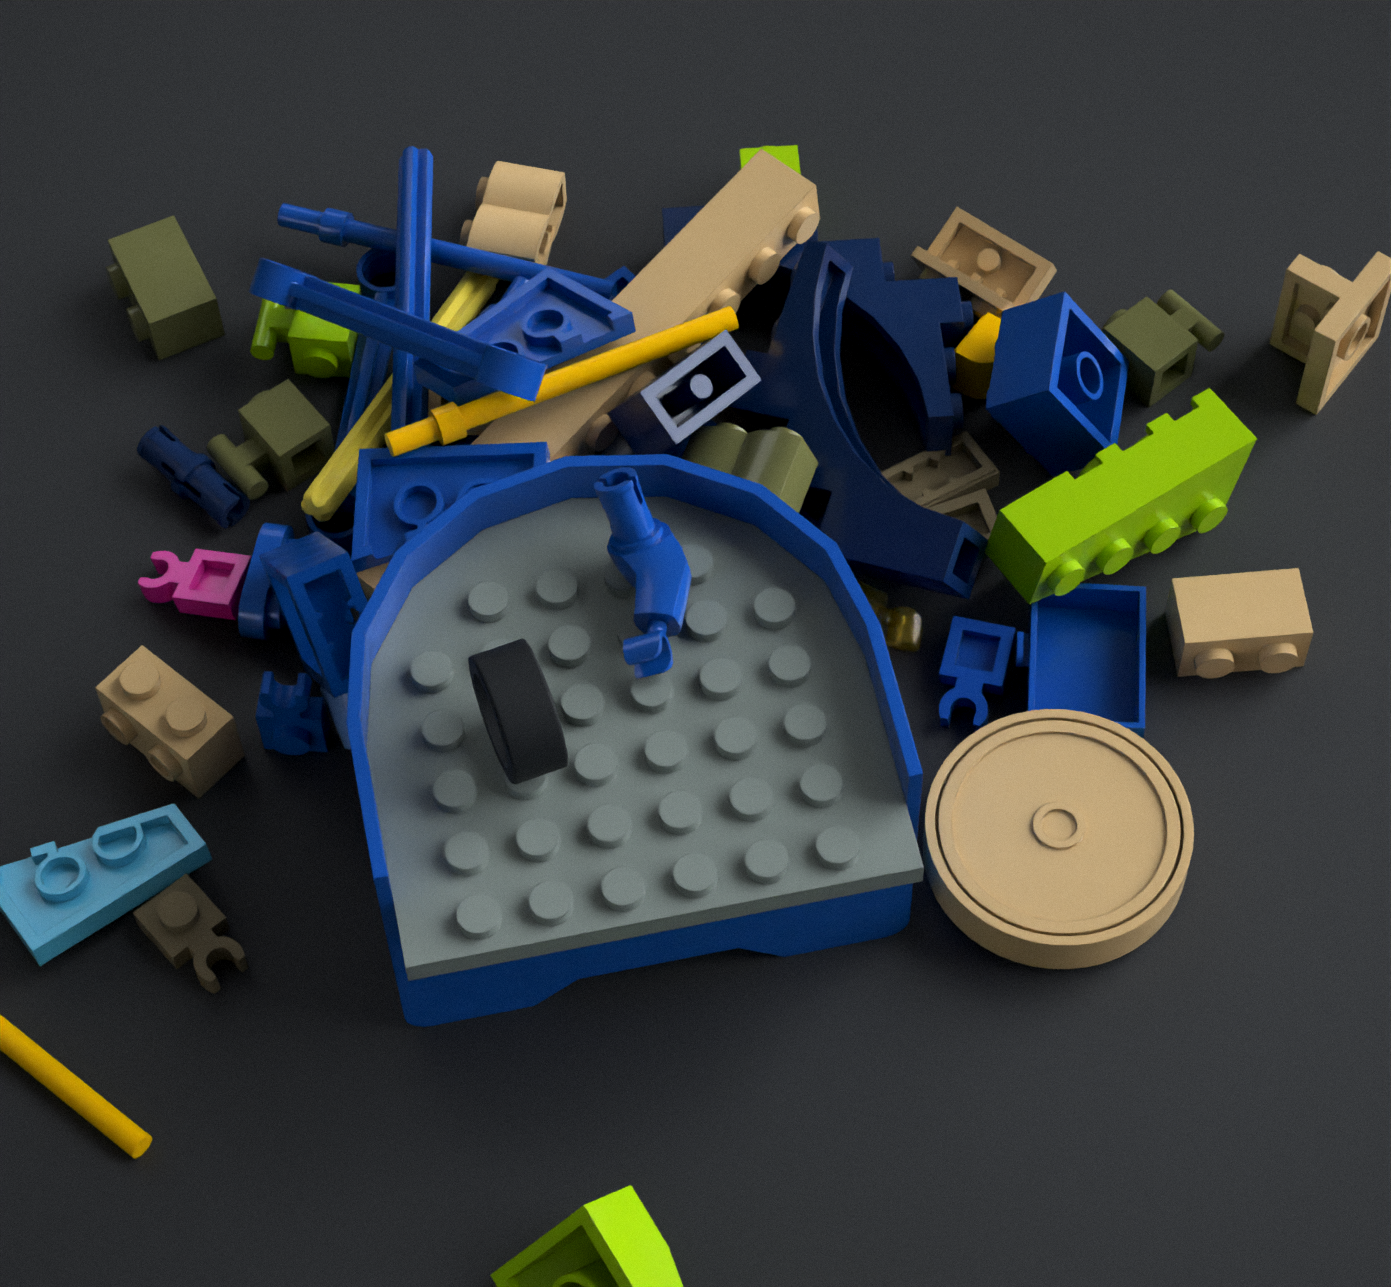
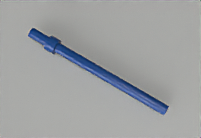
(340, 228)

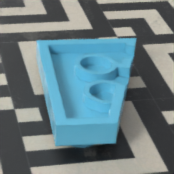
(86, 885)

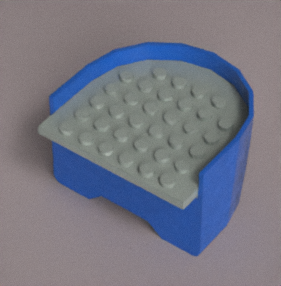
(700, 809)

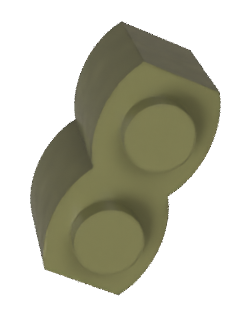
(768, 457)

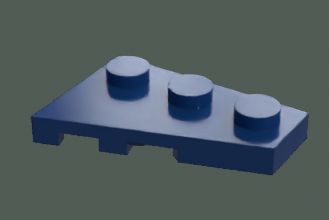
(543, 320)

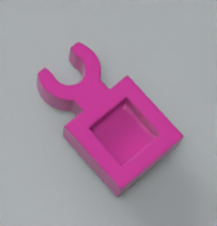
(203, 586)

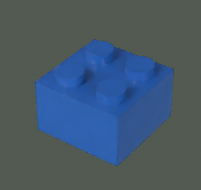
(1057, 383)

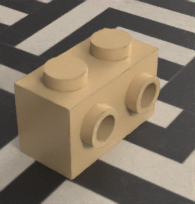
(169, 722)

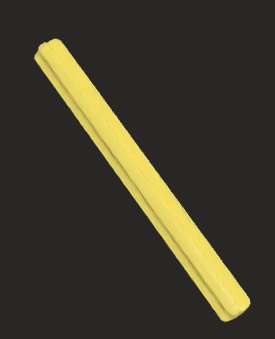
(341, 470)

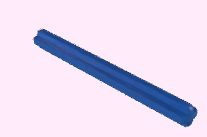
(412, 276)

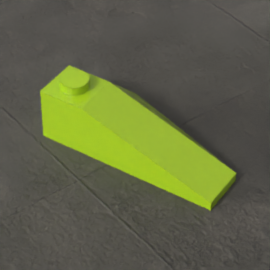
(596, 1246)

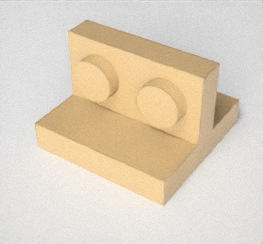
(1329, 322)

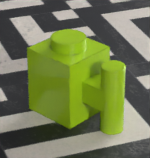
(314, 344)

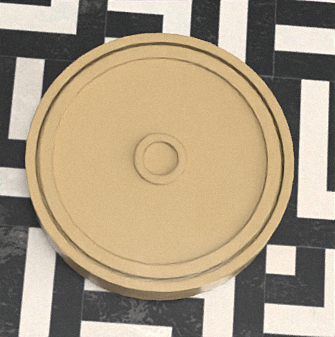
(1057, 838)

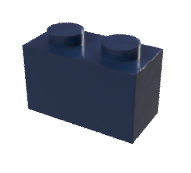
(685, 396)

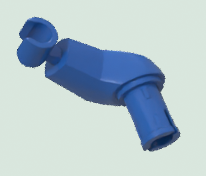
(652, 564)

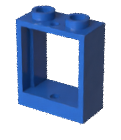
(315, 594)

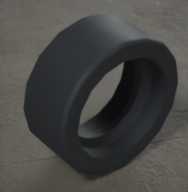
(518, 711)

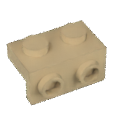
(988, 265)

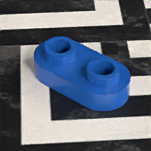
(258, 606)

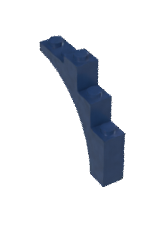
(900, 324)
(805, 392)

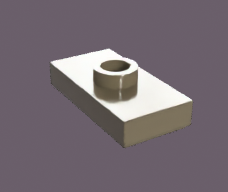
(937, 478)

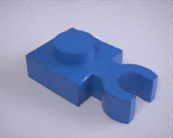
(974, 663)
(291, 718)

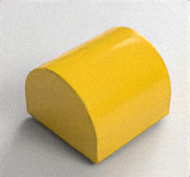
(976, 357)

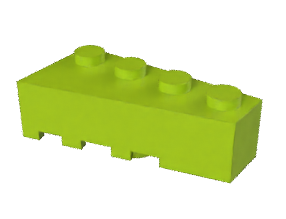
(1123, 502)

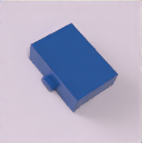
(1088, 653)

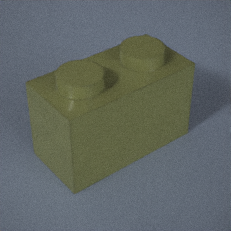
(165, 288)

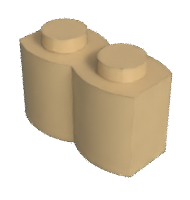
(517, 212)

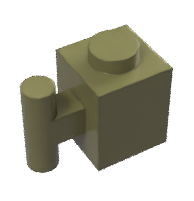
(1160, 343)
(280, 435)

